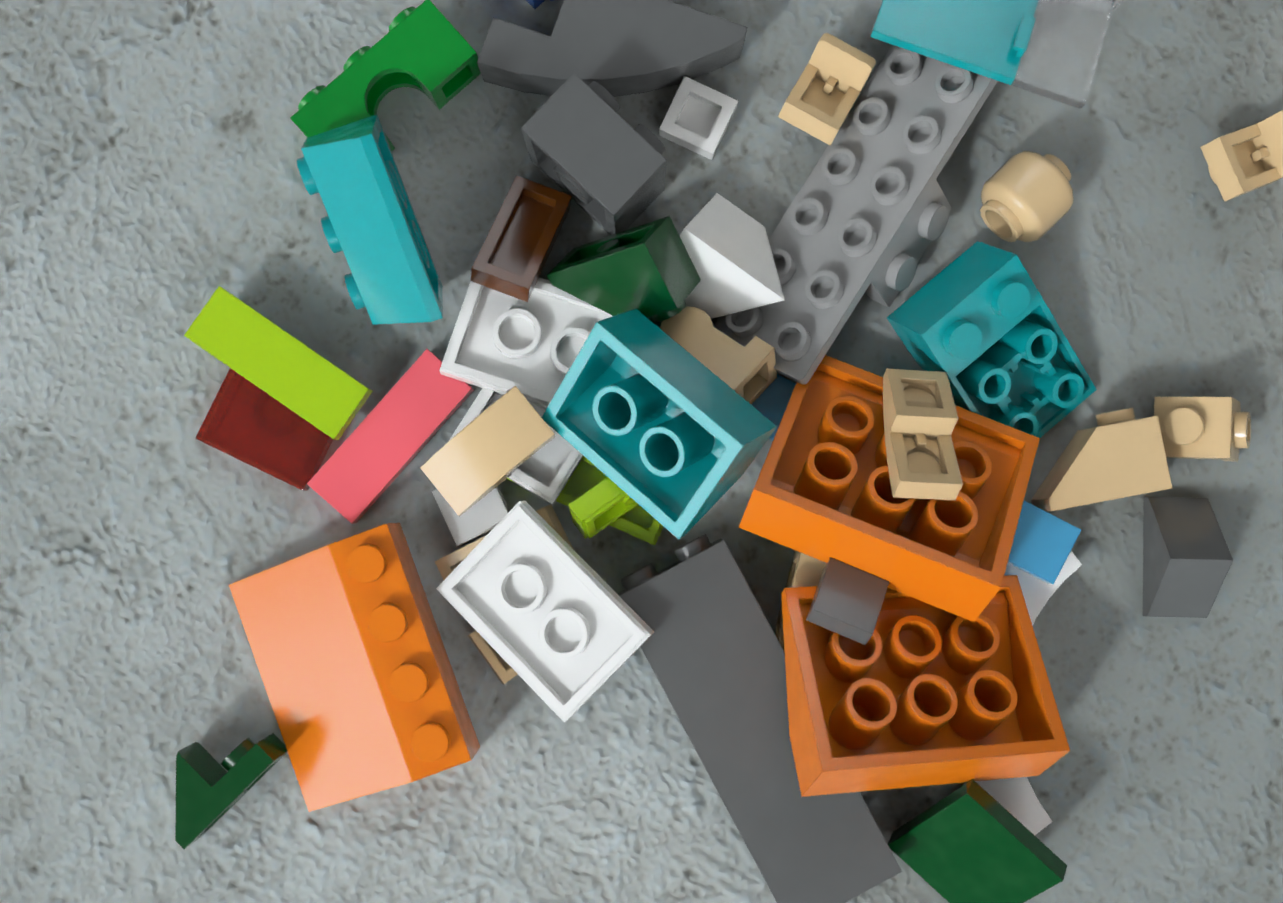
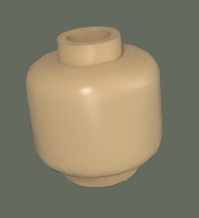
(1026, 196)

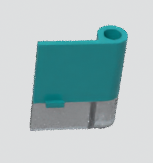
(1023, 43)

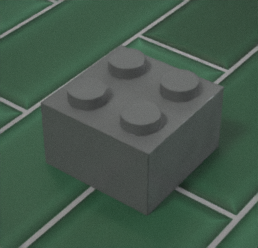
(596, 154)

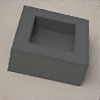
(847, 601)

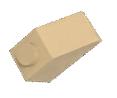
(1107, 463)

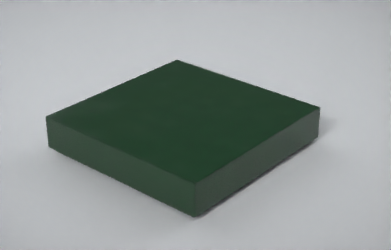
(976, 850)

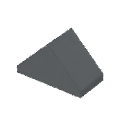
(1182, 557)

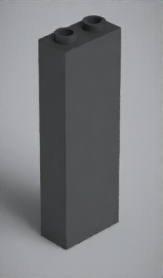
(731, 698)

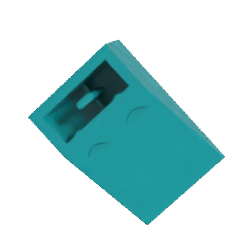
(994, 341)

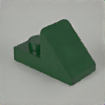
(209, 791)

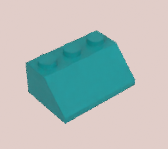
(372, 223)
(656, 420)

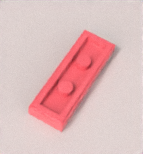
(389, 438)

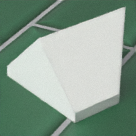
(731, 260)

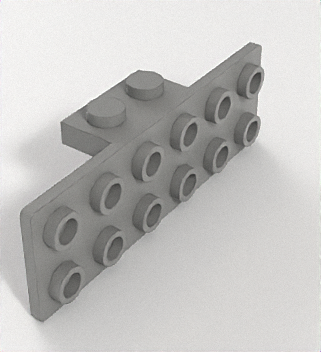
(864, 208)

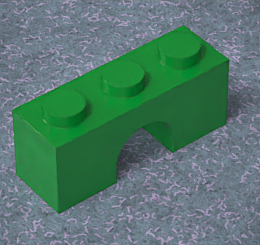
(416, 53)

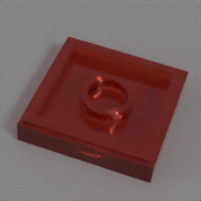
(263, 432)

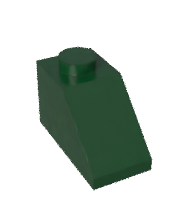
(630, 271)

